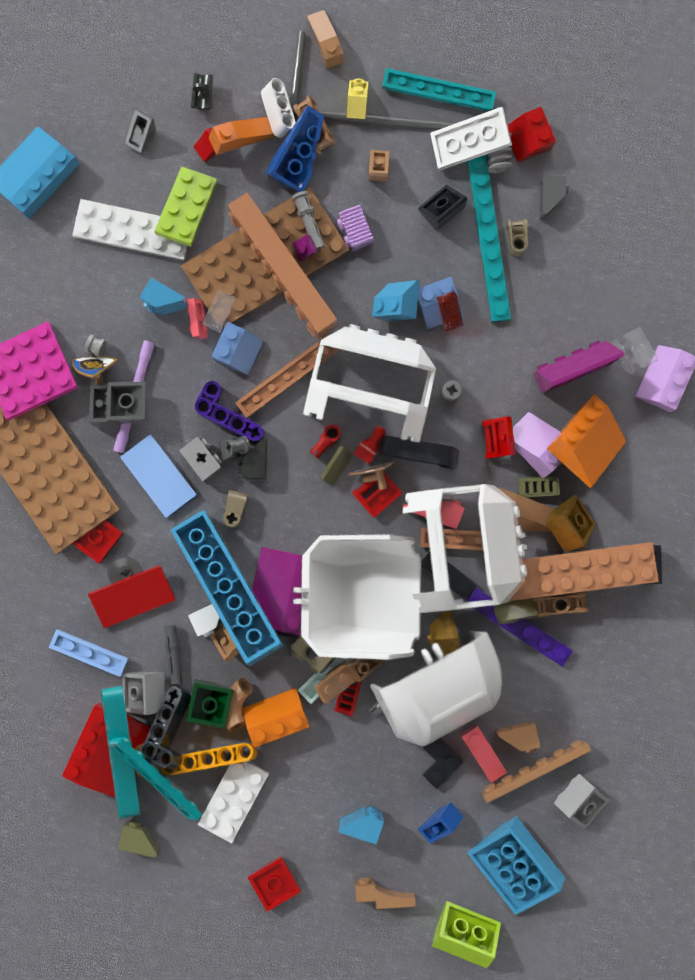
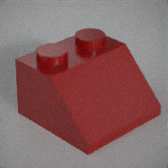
(530, 135)

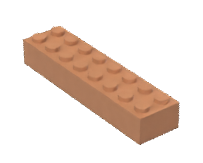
(282, 265)
(588, 570)

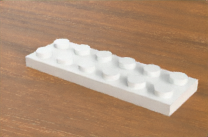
(124, 229)

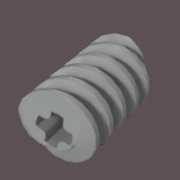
(498, 160)

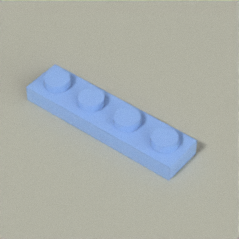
(88, 653)

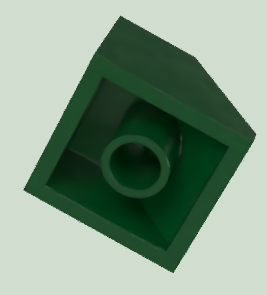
(209, 704)

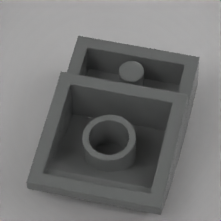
(117, 403)

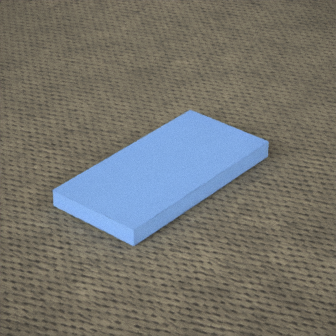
(158, 476)

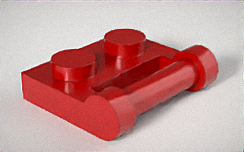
(502, 437)
(380, 498)

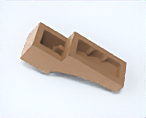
(369, 891)

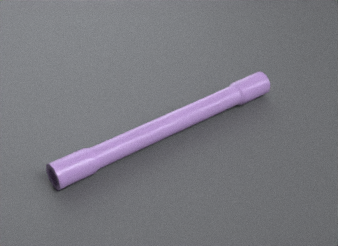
(145, 356)

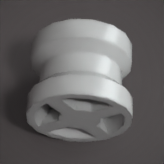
(95, 346)
(448, 392)

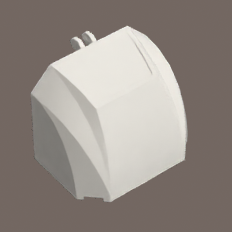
(361, 596)
(443, 692)

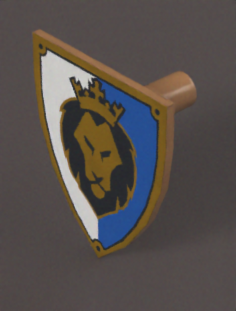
(93, 366)
(377, 476)

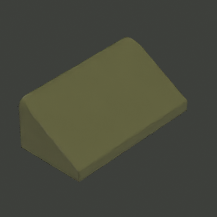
(336, 466)

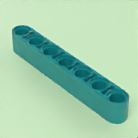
(122, 771)

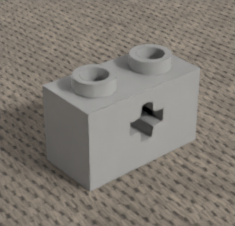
(191, 454)

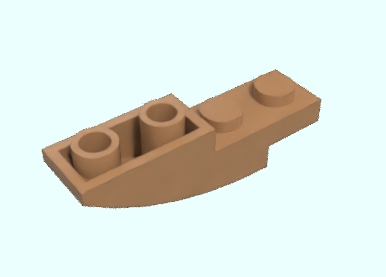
(344, 675)

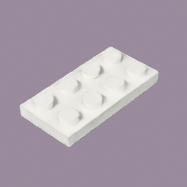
(471, 138)
(233, 800)

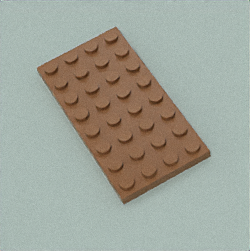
(236, 270)
(52, 478)

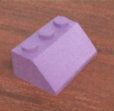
(666, 378)

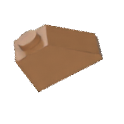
(521, 736)

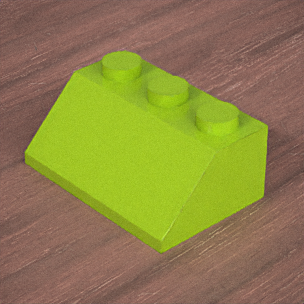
(467, 935)

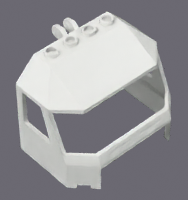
(381, 347)
(500, 542)

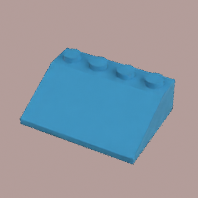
(35, 171)
(517, 866)

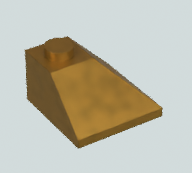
(444, 633)

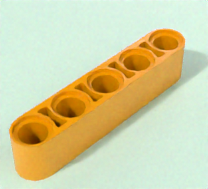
(218, 759)

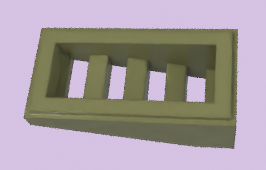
(555, 484)

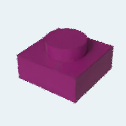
(304, 248)

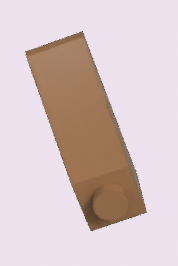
(326, 39)

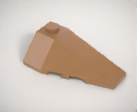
(531, 512)

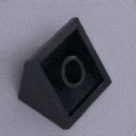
(443, 206)

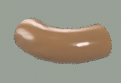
(241, 691)

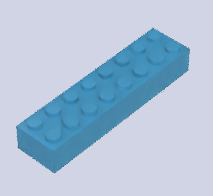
(227, 588)

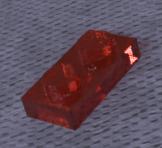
(449, 311)

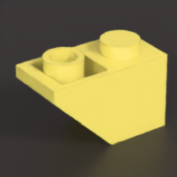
(357, 99)

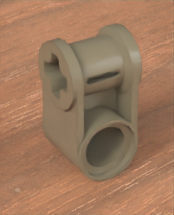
(517, 233)
(235, 504)

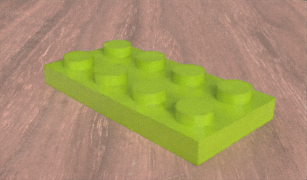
(186, 206)

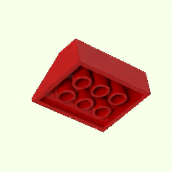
(90, 759)

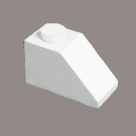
(205, 620)

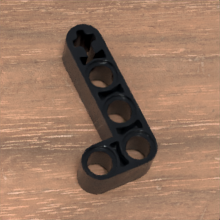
(424, 452)
(180, 698)

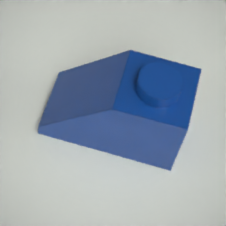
(441, 823)

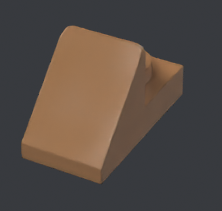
(378, 165)
(224, 643)

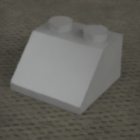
(143, 691)
(581, 801)

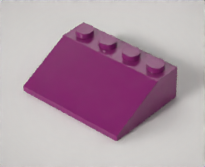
(576, 366)
(274, 587)

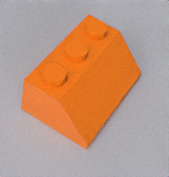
(275, 717)

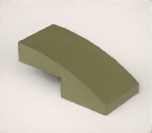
(515, 610)

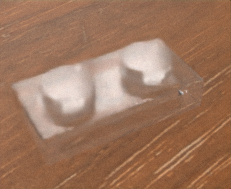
(219, 311)

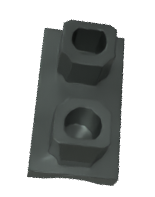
(201, 91)

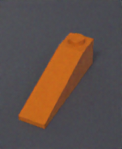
(239, 134)

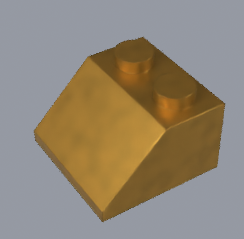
(571, 524)

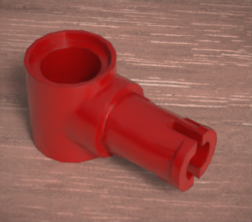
(325, 441)
(368, 449)

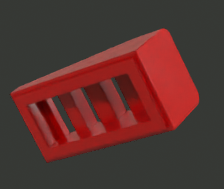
(347, 711)

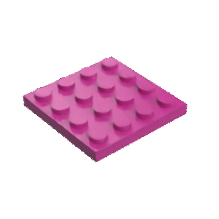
(32, 371)

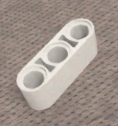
(278, 108)

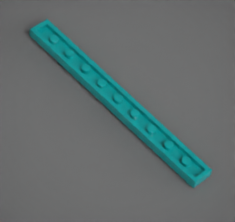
(488, 239)

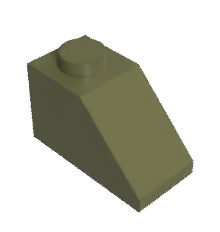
(137, 839)

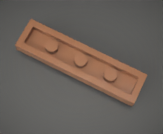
(456, 539)

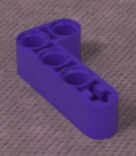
(231, 417)

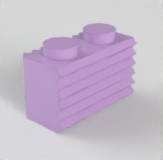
(355, 227)

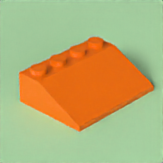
(589, 441)

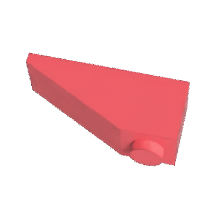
(450, 513)
(483, 752)

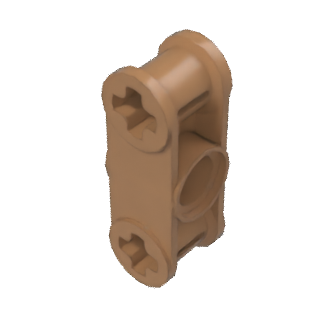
(326, 137)
(573, 604)

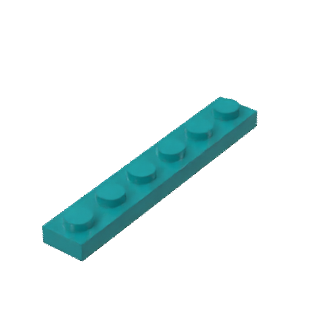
(438, 90)
(150, 773)

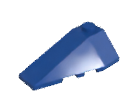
(295, 157)

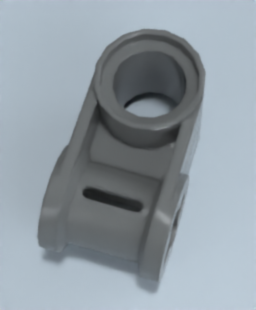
(234, 448)

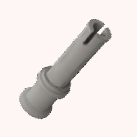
(306, 211)

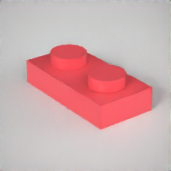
(197, 315)

